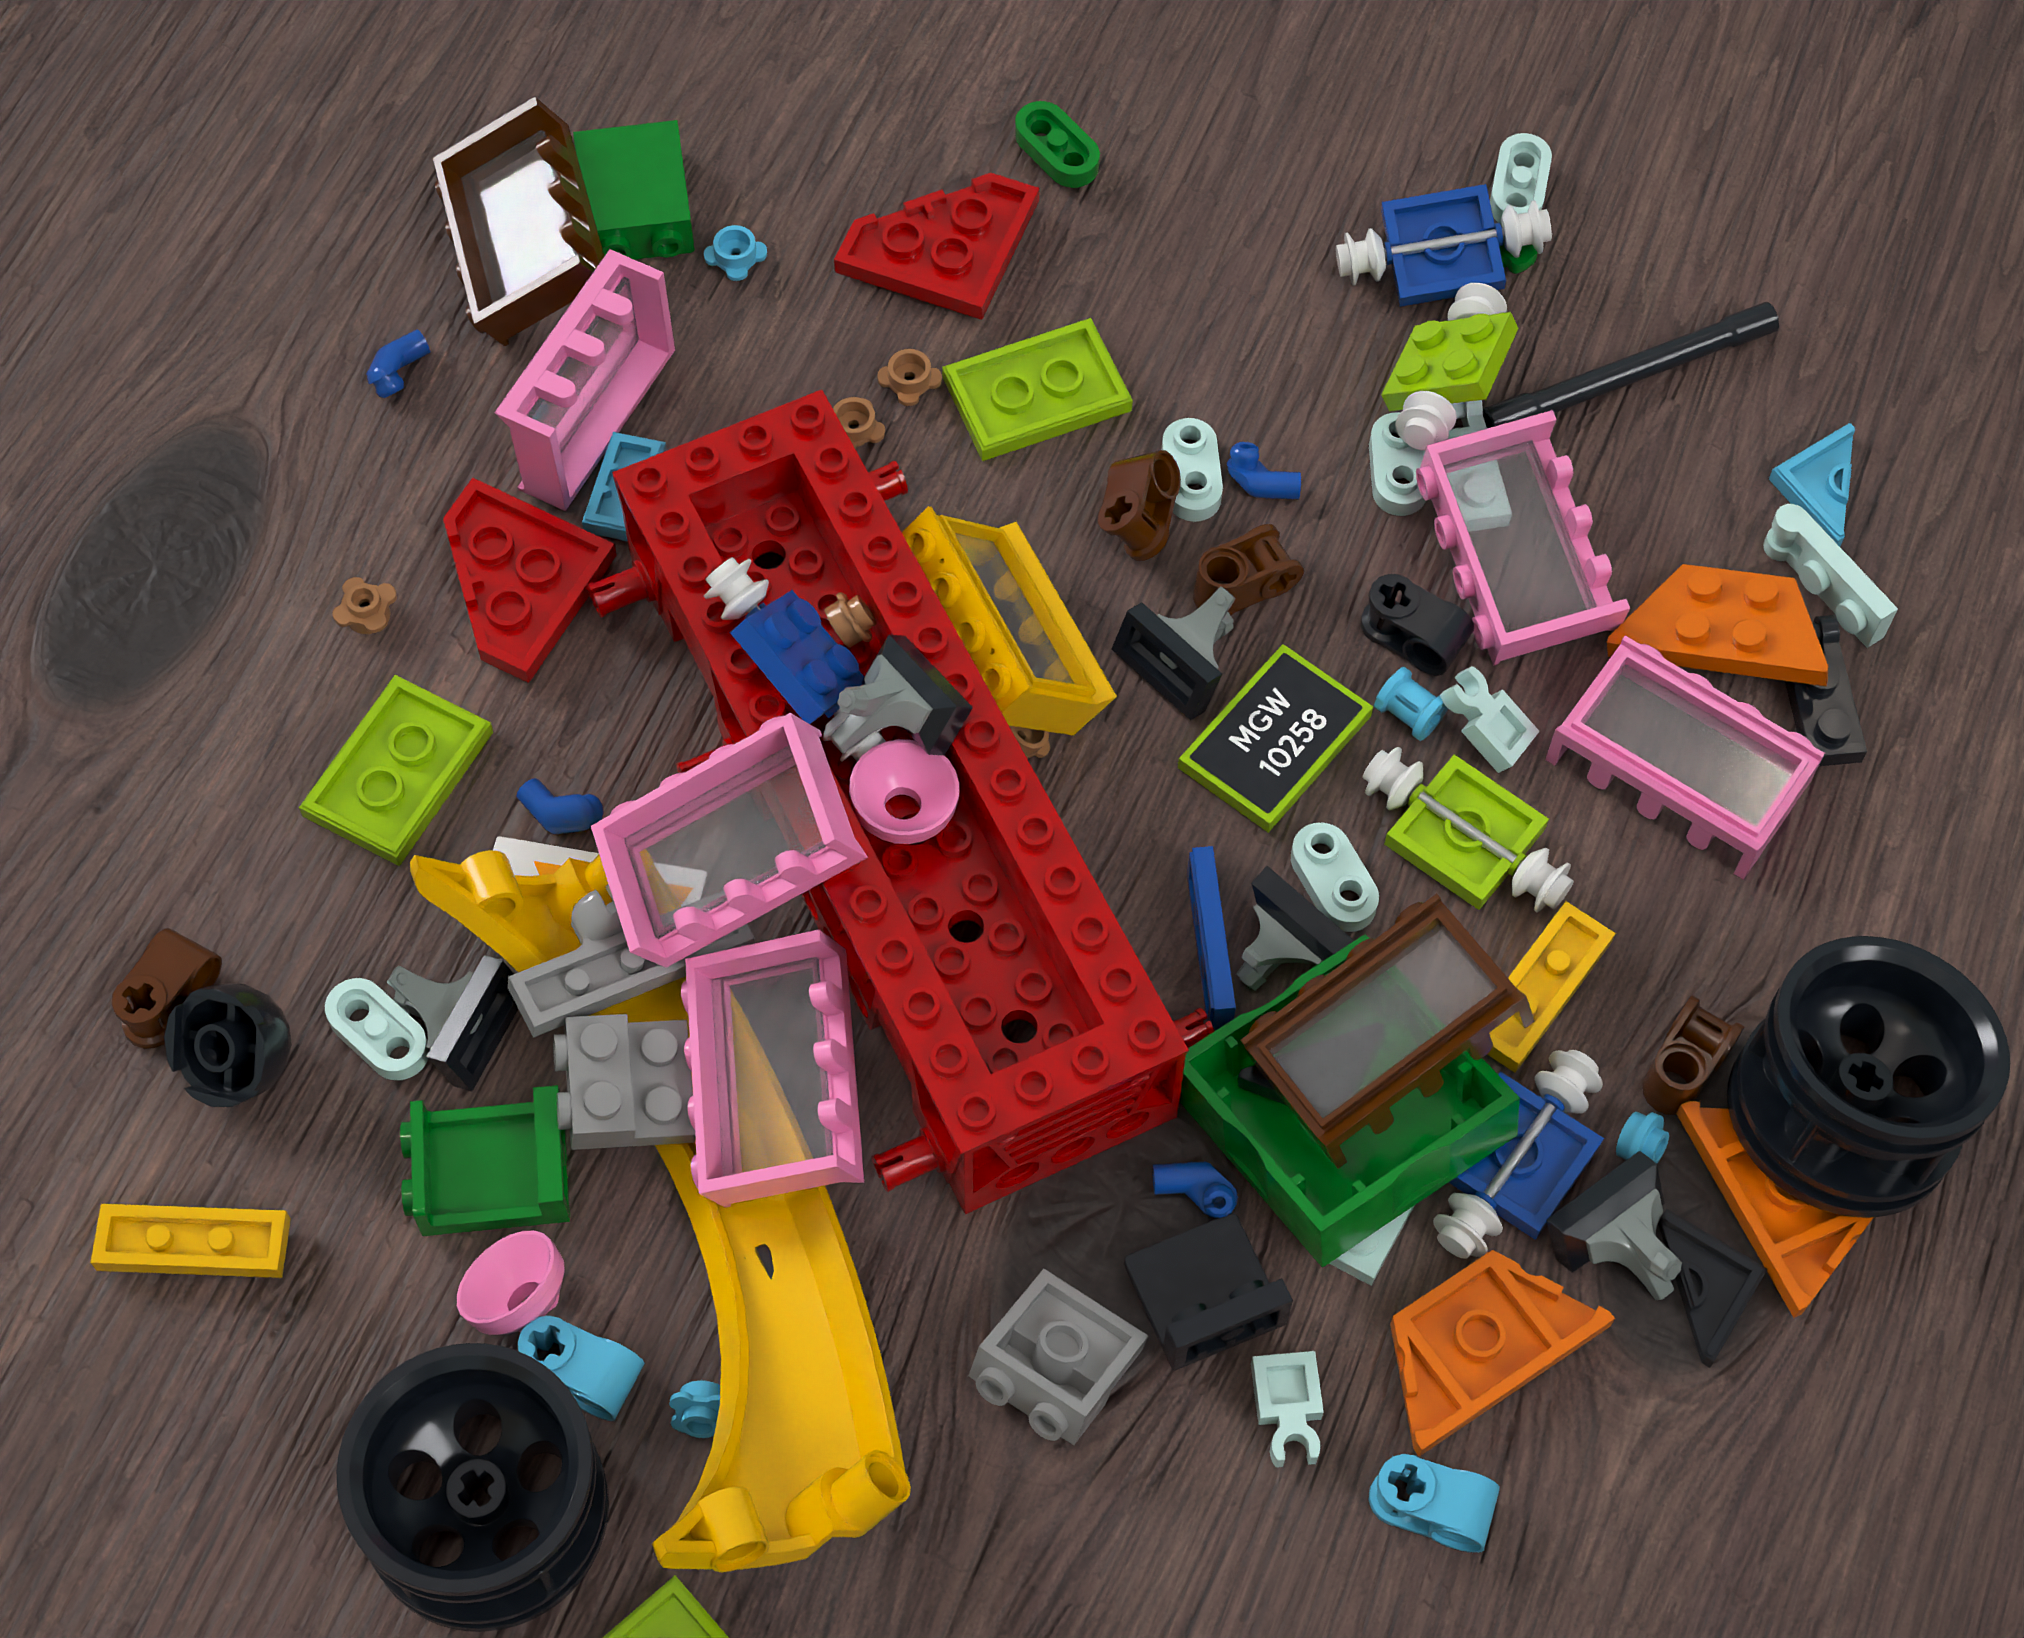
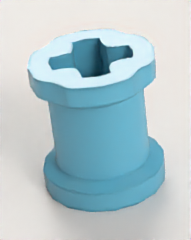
(1411, 703)

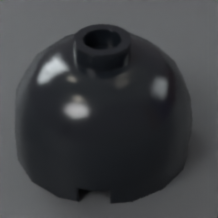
(228, 1043)

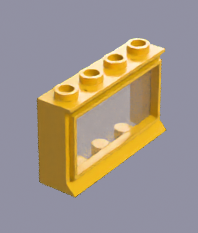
(1011, 622)

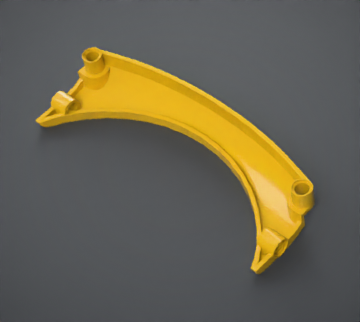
(805, 1400)

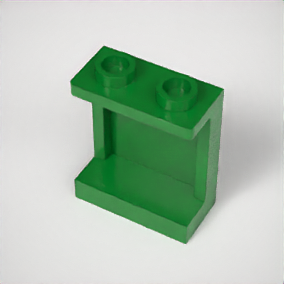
(637, 188)
(486, 1166)

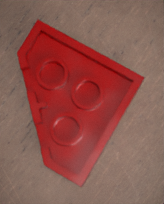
(943, 245)
(520, 574)

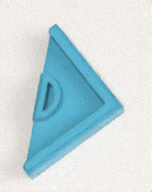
(1820, 480)

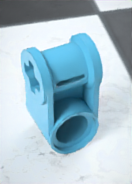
(590, 1366)
(1443, 1502)

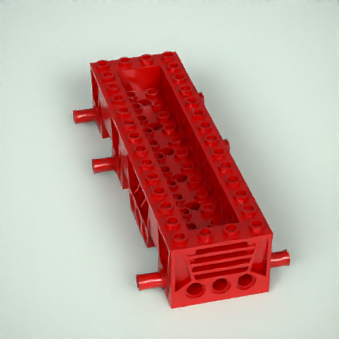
(1049, 944)

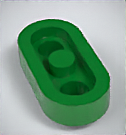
(1060, 148)

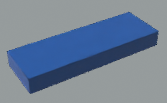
(1210, 937)

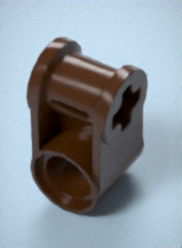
(1141, 502)
(1252, 567)
(159, 982)
(1692, 1049)

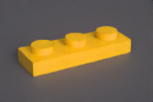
(1549, 979)
(191, 1240)

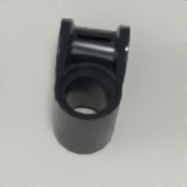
(1419, 627)

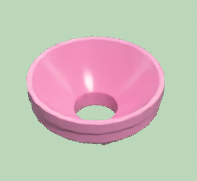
(903, 769)
(506, 1275)

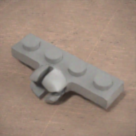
(598, 971)

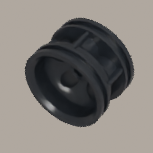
(1843, 1130)
(418, 1418)

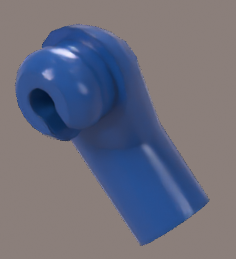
(393, 357)
(1257, 479)
(560, 813)
(1200, 1183)

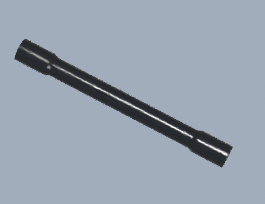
(1729, 332)

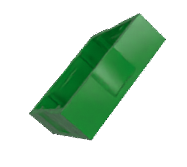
(1384, 1172)

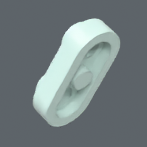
(1523, 183)
(1393, 460)
(1197, 465)
(1332, 873)
(380, 1031)

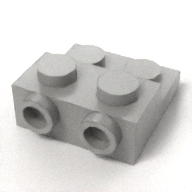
(623, 1082)
(1055, 1358)

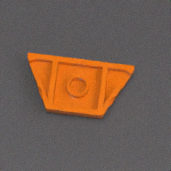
(1729, 625)
(1789, 1236)
(1481, 1342)

